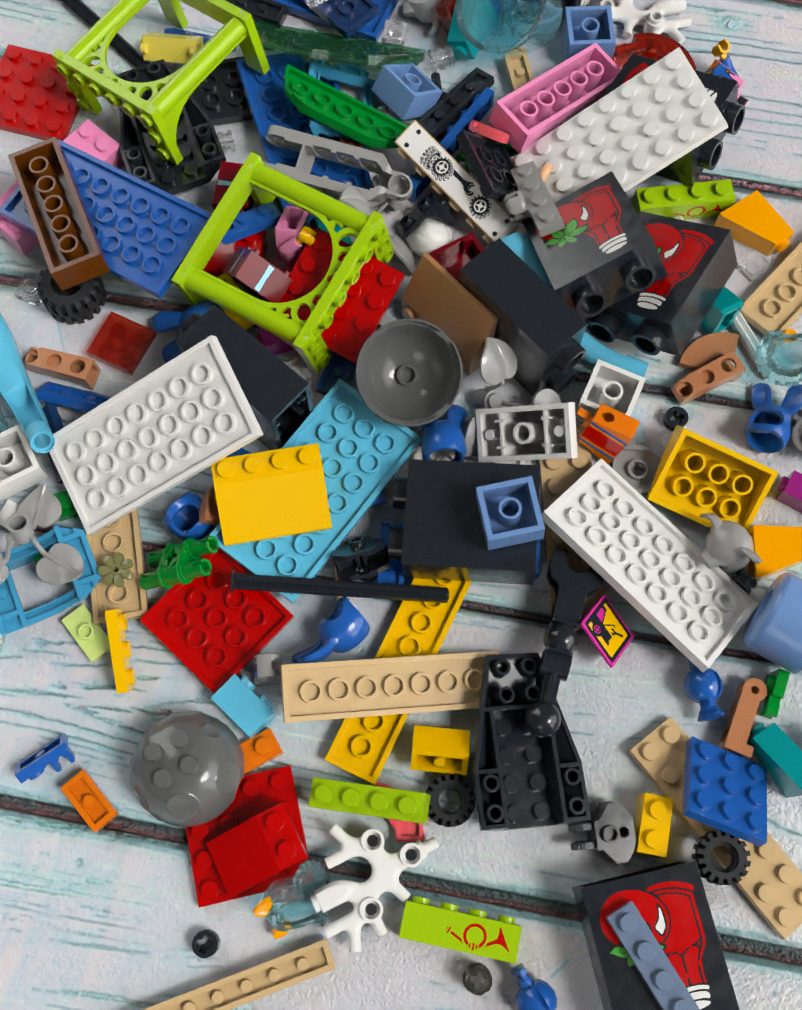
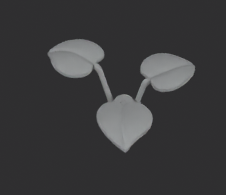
(354, 197)
(497, 364)
(42, 510)

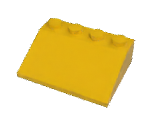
(709, 478)
(271, 494)

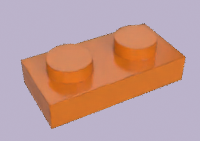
(260, 750)
(89, 800)

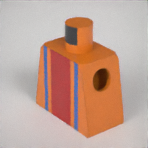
(605, 431)

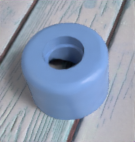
(777, 624)

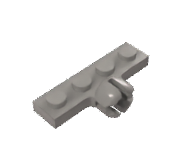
(532, 201)

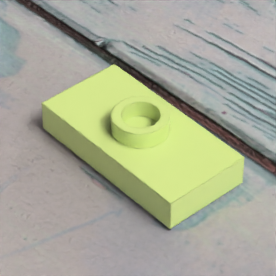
(88, 635)

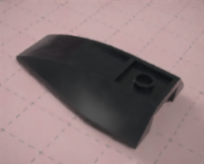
(194, 139)
(517, 775)

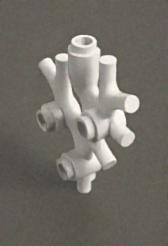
(651, 19)
(384, 878)

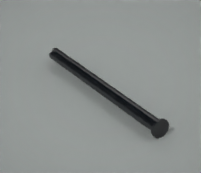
(117, 42)
(338, 588)

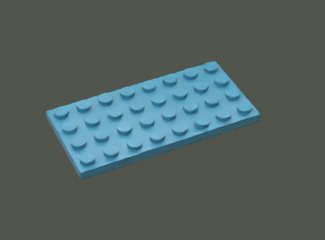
(358, 463)

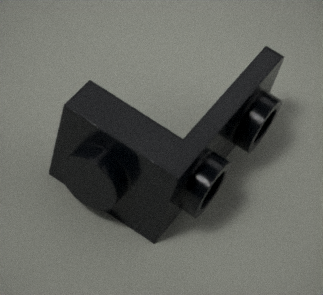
(424, 209)

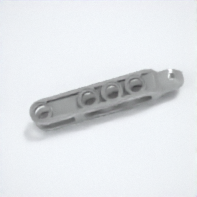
(392, 183)

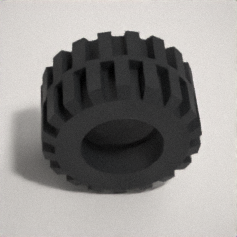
(73, 307)

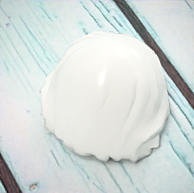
(429, 236)

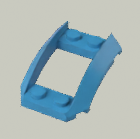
(350, 75)
(11, 609)

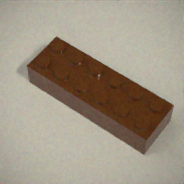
(58, 214)

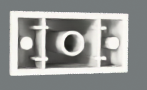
(527, 432)

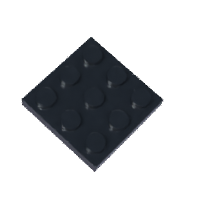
(223, 94)
(488, 163)

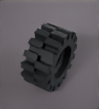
(466, 794)
(738, 858)

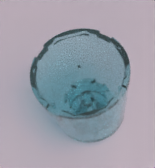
(505, 26)

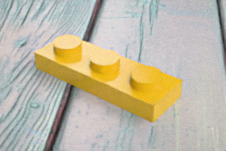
(120, 650)

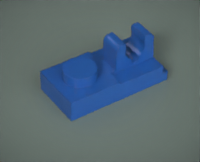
(34, 765)

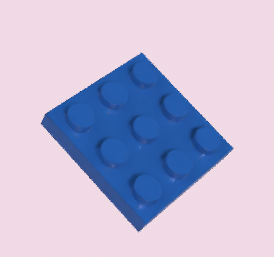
(725, 791)

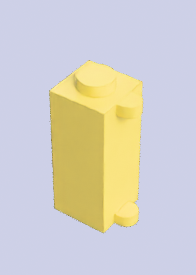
(170, 47)

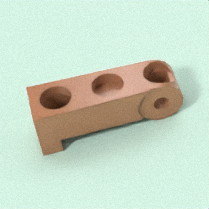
(63, 366)
(708, 378)
(741, 717)

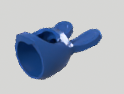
(171, 320)
(771, 424)
(445, 434)
(183, 518)
(338, 633)

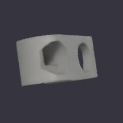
(267, 669)

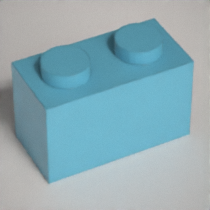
(244, 706)

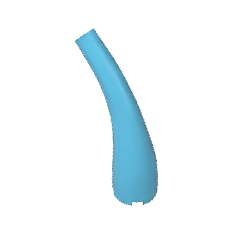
(594, 350)
(20, 394)

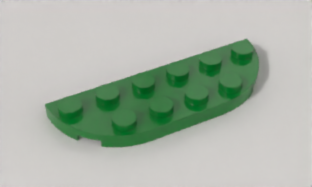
(341, 111)

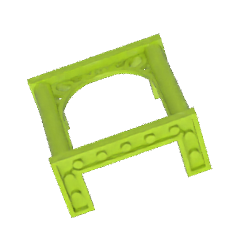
(163, 109)
(264, 185)

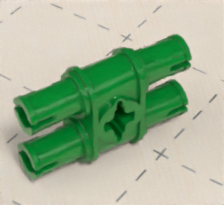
(179, 563)

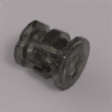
(472, 970)

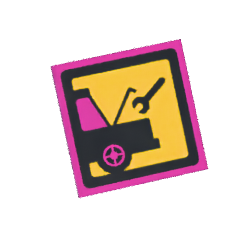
(606, 630)

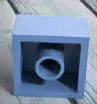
(587, 26)
(406, 90)
(510, 512)

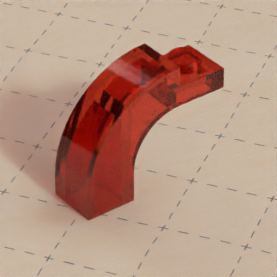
(650, 46)

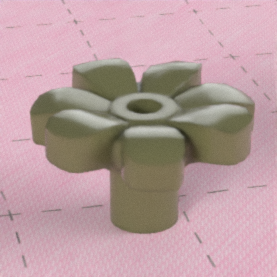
(116, 570)

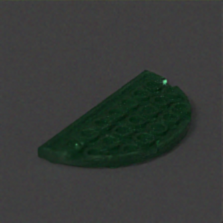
(335, 48)

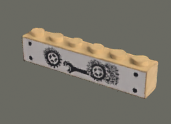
(455, 182)

